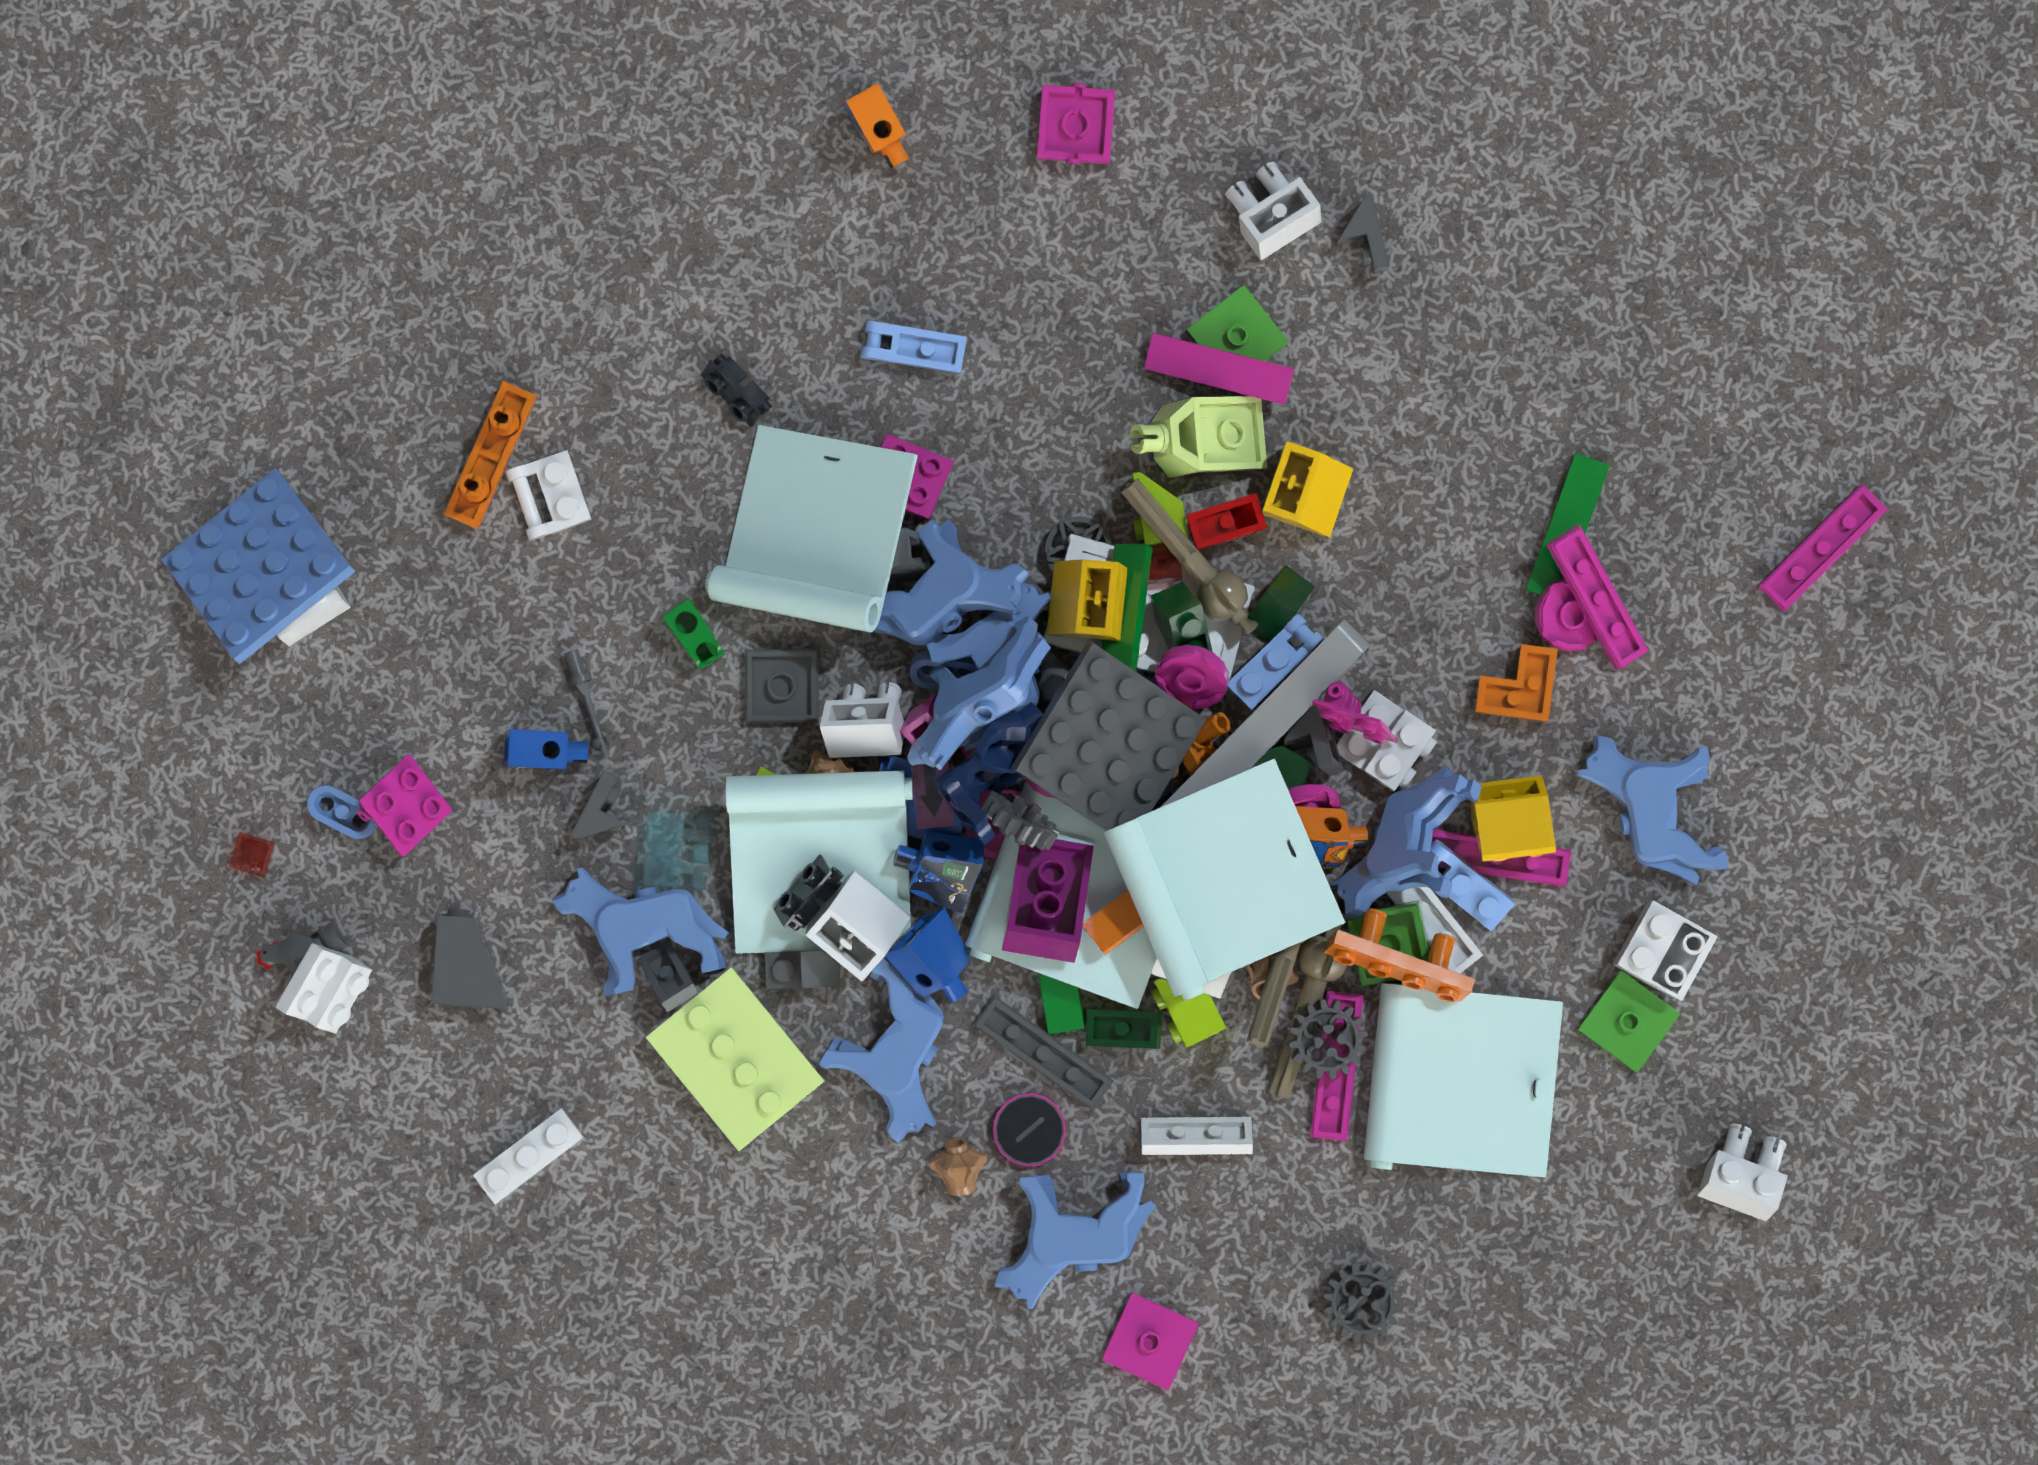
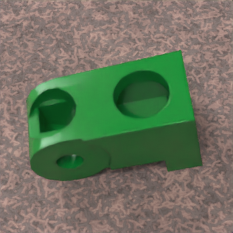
(693, 634)

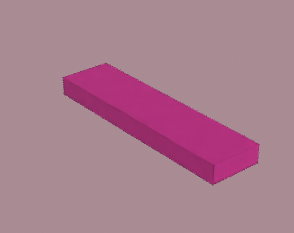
(1219, 368)
(1822, 547)
(1597, 597)
(1546, 869)
(1334, 1096)

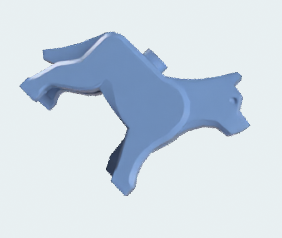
(948, 590)
(985, 640)
(979, 697)
(1651, 807)
(1403, 843)
(639, 922)
(896, 1056)
(1072, 1238)

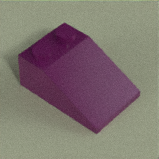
(1048, 900)

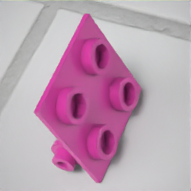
(928, 477)
(1344, 714)
(404, 805)

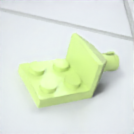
(1205, 435)

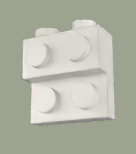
(1390, 761)
(324, 988)

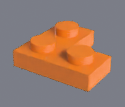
(1527, 695)

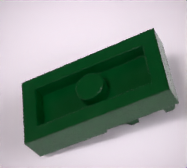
(1123, 1028)

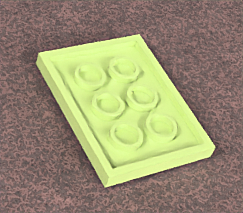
(735, 1059)

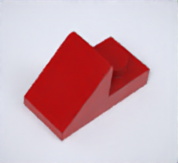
(1226, 522)

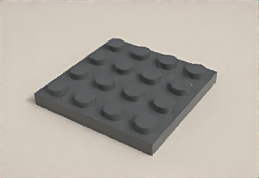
(1108, 741)

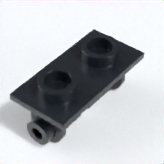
(723, 379)
(796, 905)

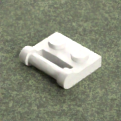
(560, 492)

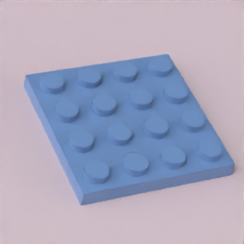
(257, 566)

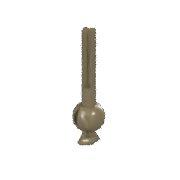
(1220, 593)
(1319, 970)
(1272, 996)

